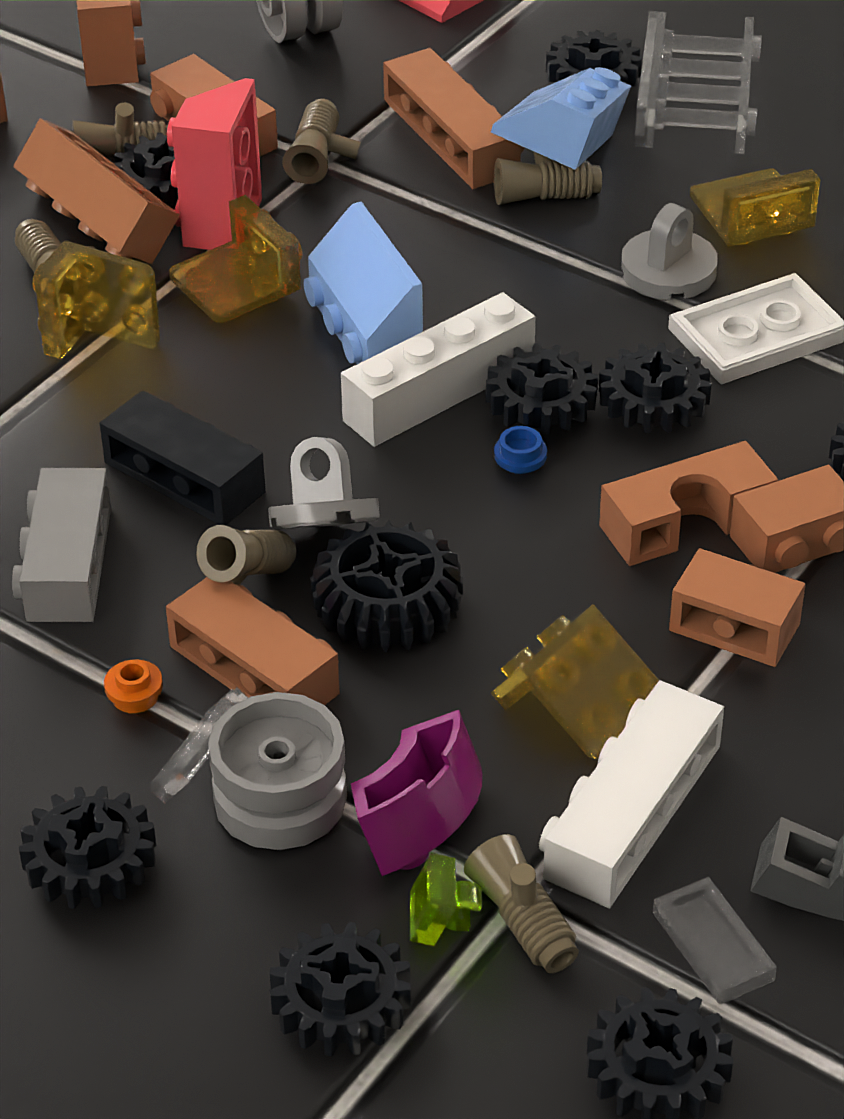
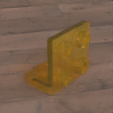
(758, 204)

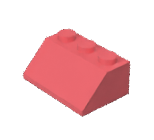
(214, 161)

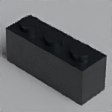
(183, 457)

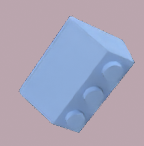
(567, 117)
(363, 287)

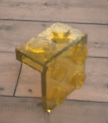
(244, 273)
(94, 293)
(581, 677)

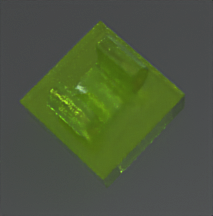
(441, 901)

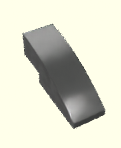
(801, 869)

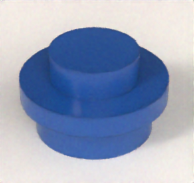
(520, 450)

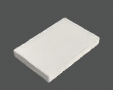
(758, 328)

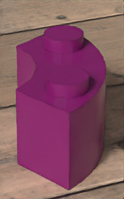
(419, 793)

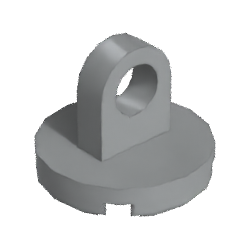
(669, 257)
(324, 500)

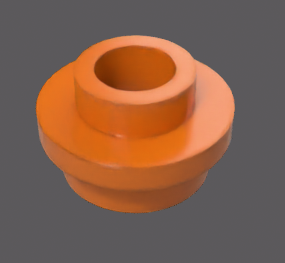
(133, 685)

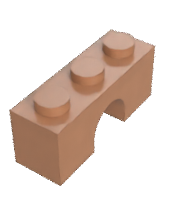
(646, 509)

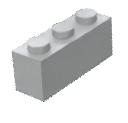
(63, 545)

